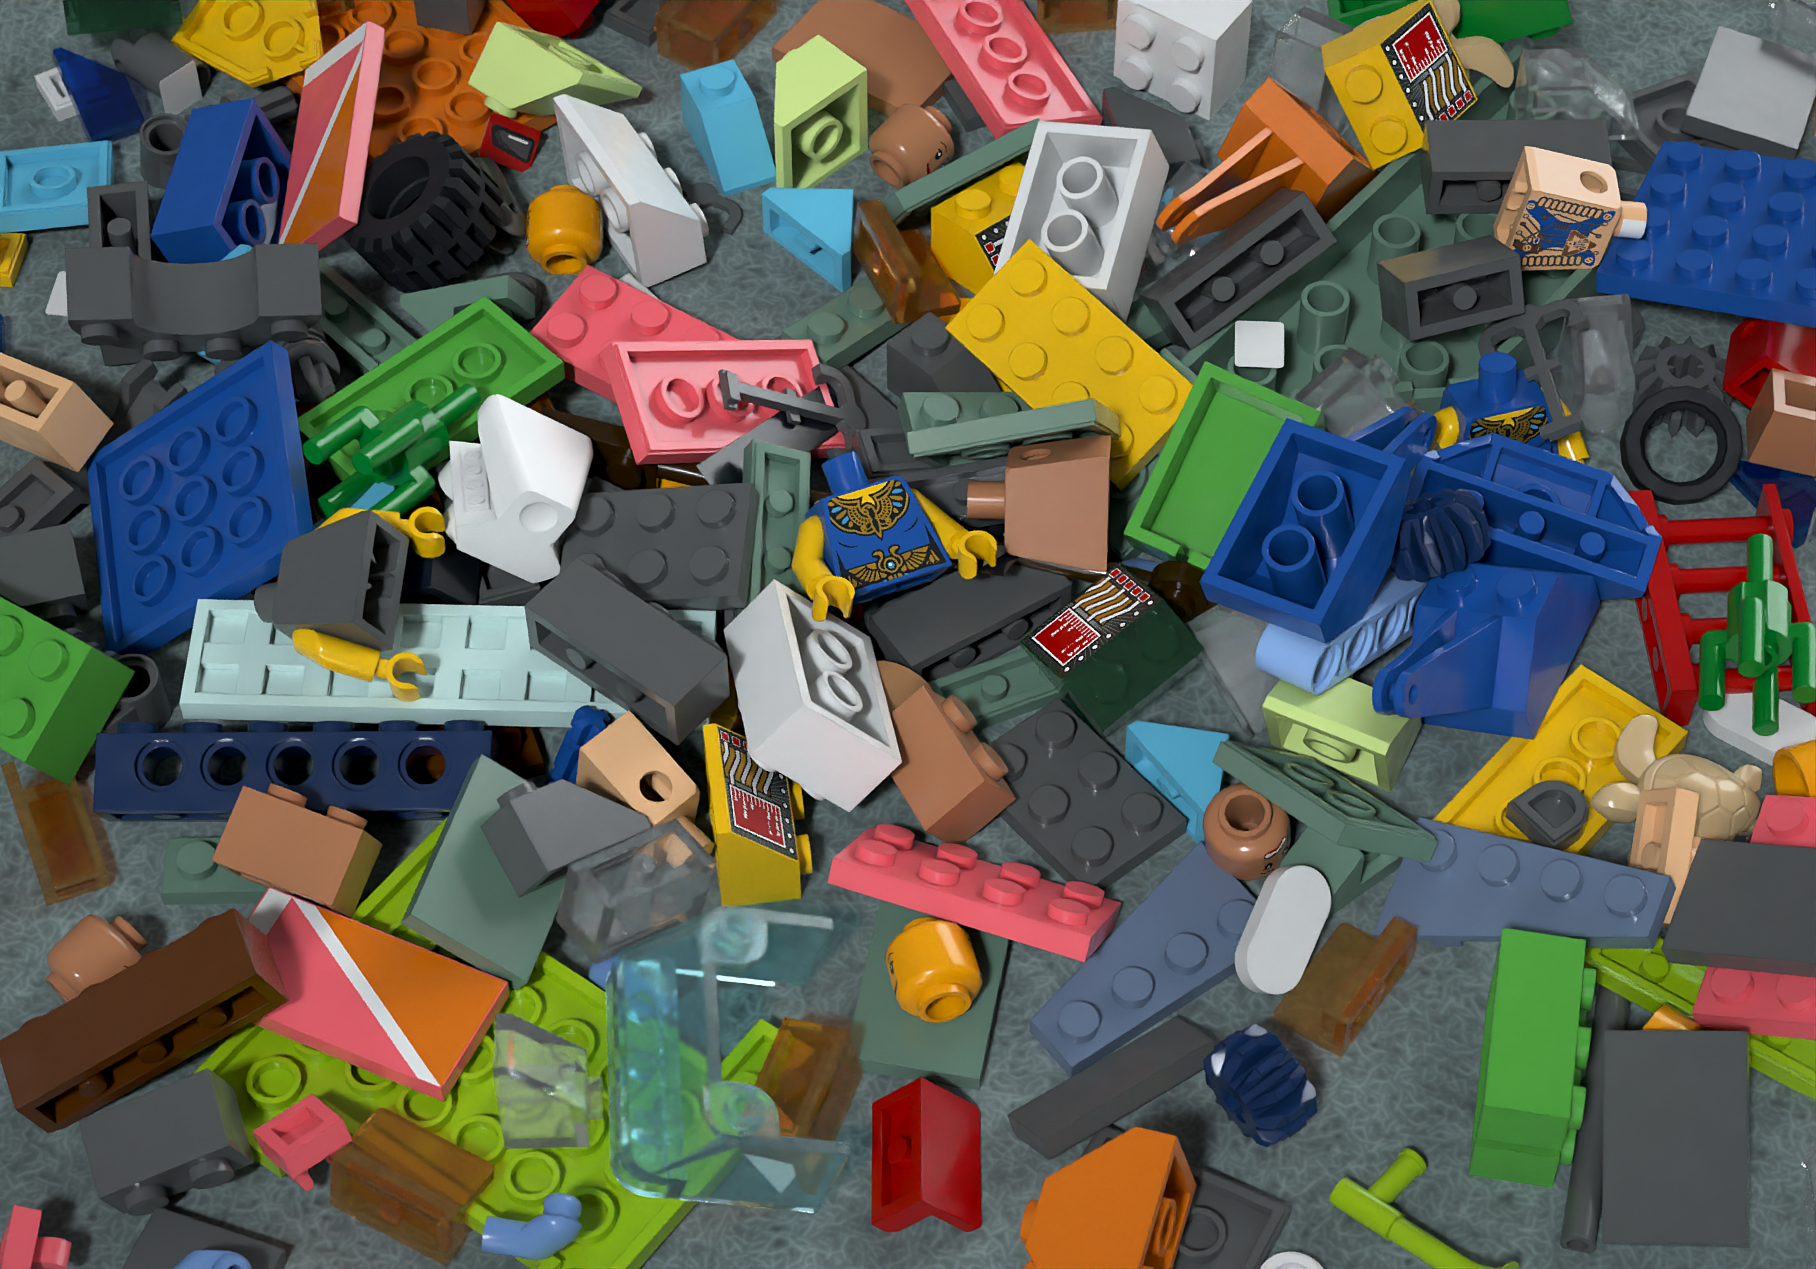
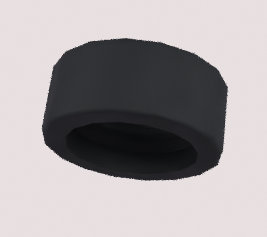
(1691, 399)

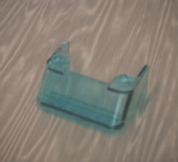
(670, 1113)

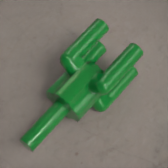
(389, 451)
(1758, 640)

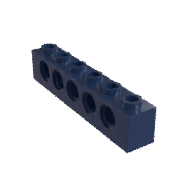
(129, 761)

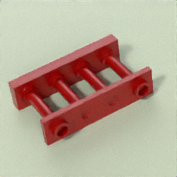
(1670, 634)

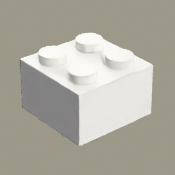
(1184, 50)

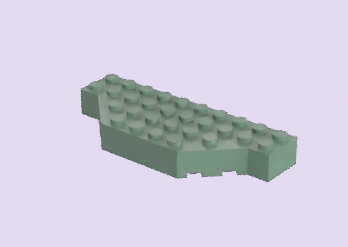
(1337, 294)

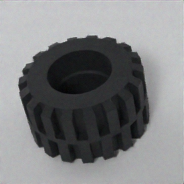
(425, 212)

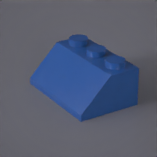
(223, 185)

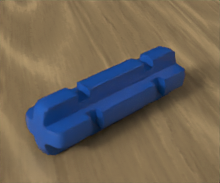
(585, 726)

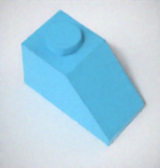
(726, 127)

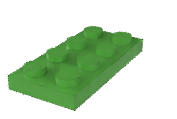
(471, 348)

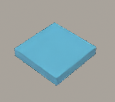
(50, 184)

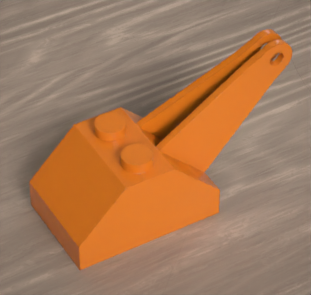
(1270, 147)
(1113, 1207)

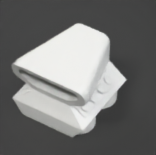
(515, 488)

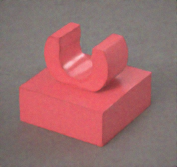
(302, 1138)
(24, 1250)

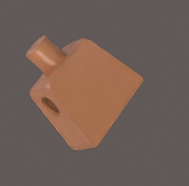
(1052, 502)

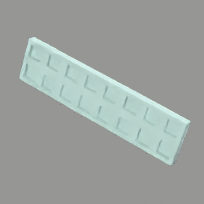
(472, 657)

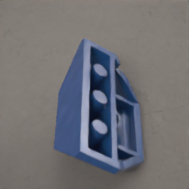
(1547, 511)

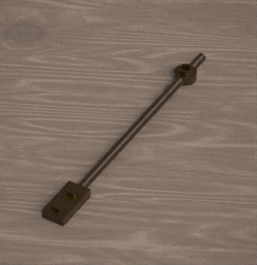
(615, 462)

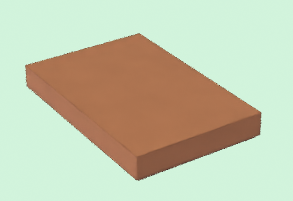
(890, 45)

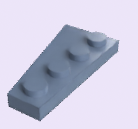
(1497, 882)
(1150, 966)

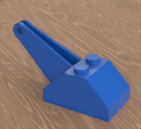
(1319, 525)
(1489, 648)

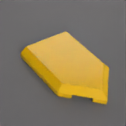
(253, 37)

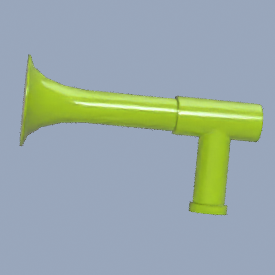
(1374, 1211)

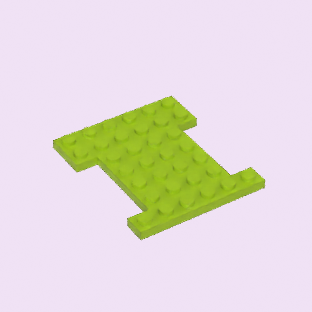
(617, 1224)

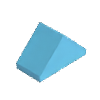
(814, 228)
(1178, 767)

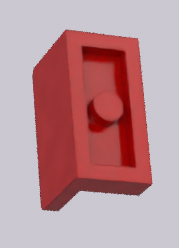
(925, 1158)

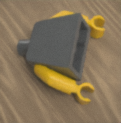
(344, 591)

